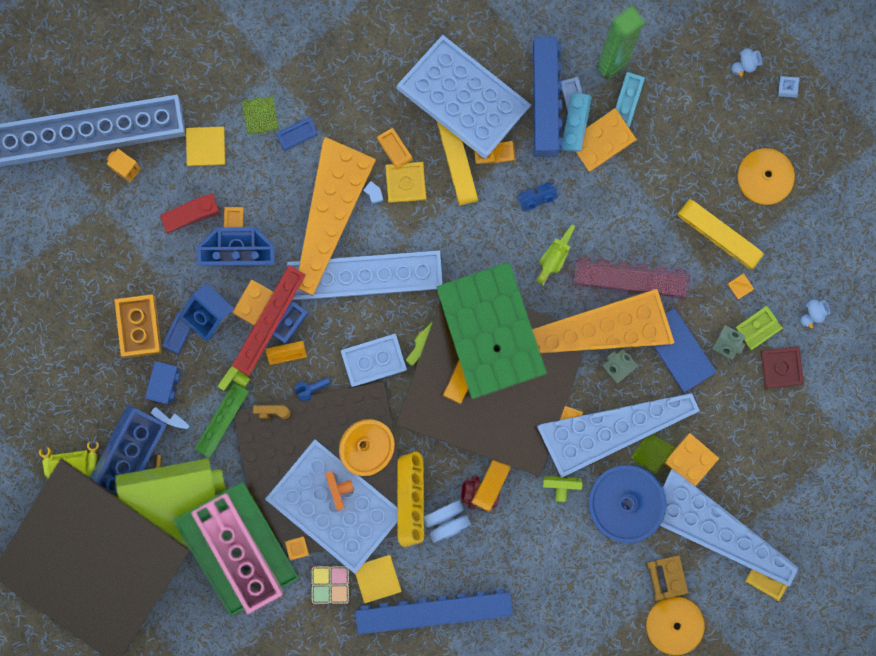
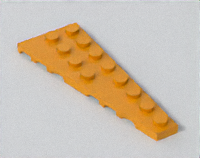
(336, 191)
(616, 325)

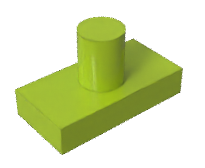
(236, 376)
(562, 485)

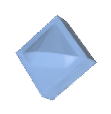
(788, 86)

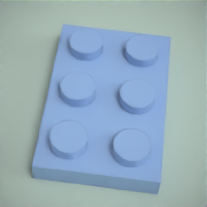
(373, 360)

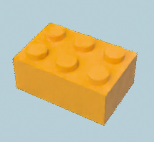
(138, 326)

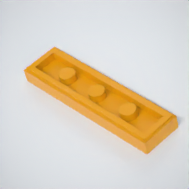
(491, 485)

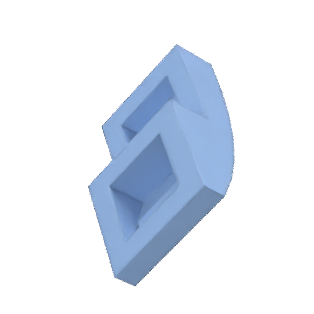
(175, 421)

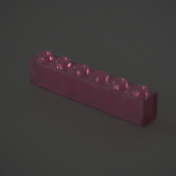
(631, 279)

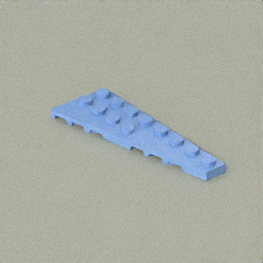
(592, 436)
(708, 524)

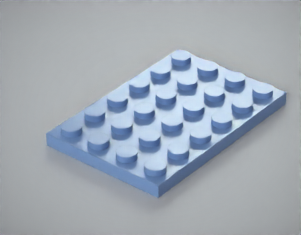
(463, 96)
(308, 503)

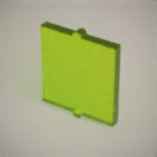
(260, 115)
(652, 453)

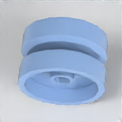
(446, 521)

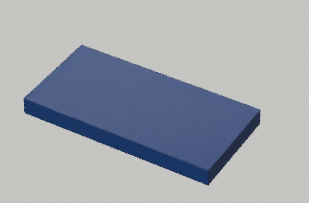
(684, 357)

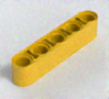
(458, 166)
(720, 234)
(410, 499)

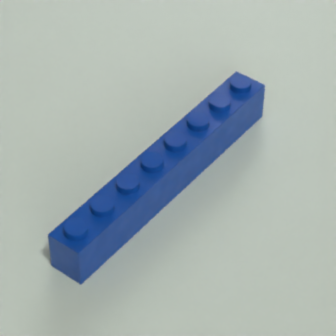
(434, 612)

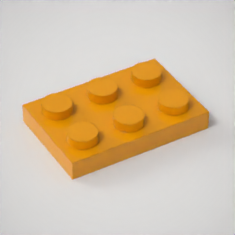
(605, 139)

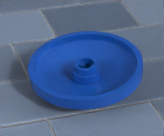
(627, 503)

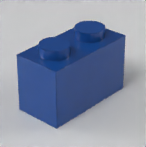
(290, 322)
(162, 383)

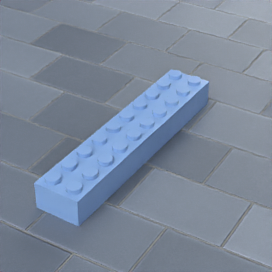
(91, 130)

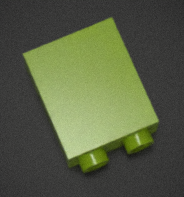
(170, 491)

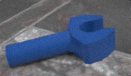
(308, 389)

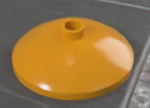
(758, 186)
(375, 451)
(661, 622)

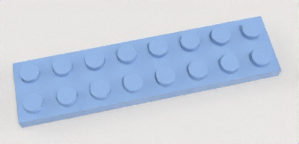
(377, 275)

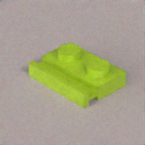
(759, 328)

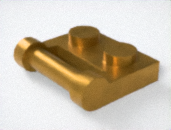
(266, 412)
(673, 577)

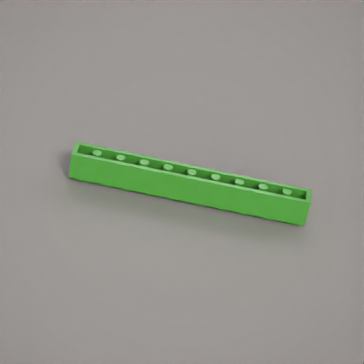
(620, 42)

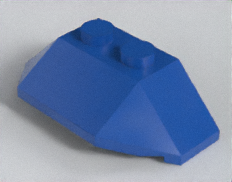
(235, 248)

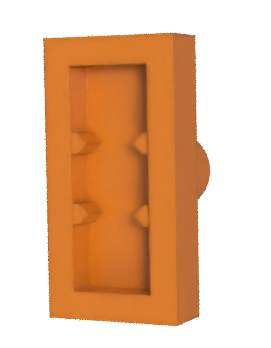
(338, 489)

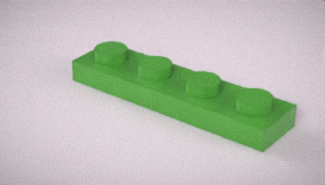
(221, 420)

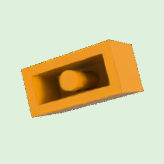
(123, 165)

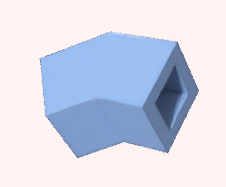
(374, 193)

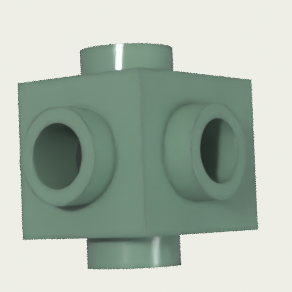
(729, 342)
(619, 365)

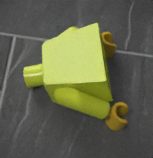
(81, 460)

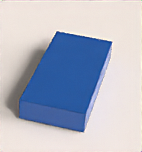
(297, 133)
(176, 335)

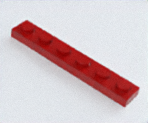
(268, 320)

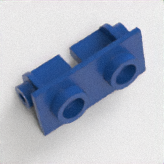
(546, 194)

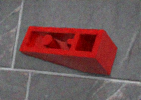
(190, 213)

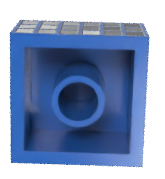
(206, 312)

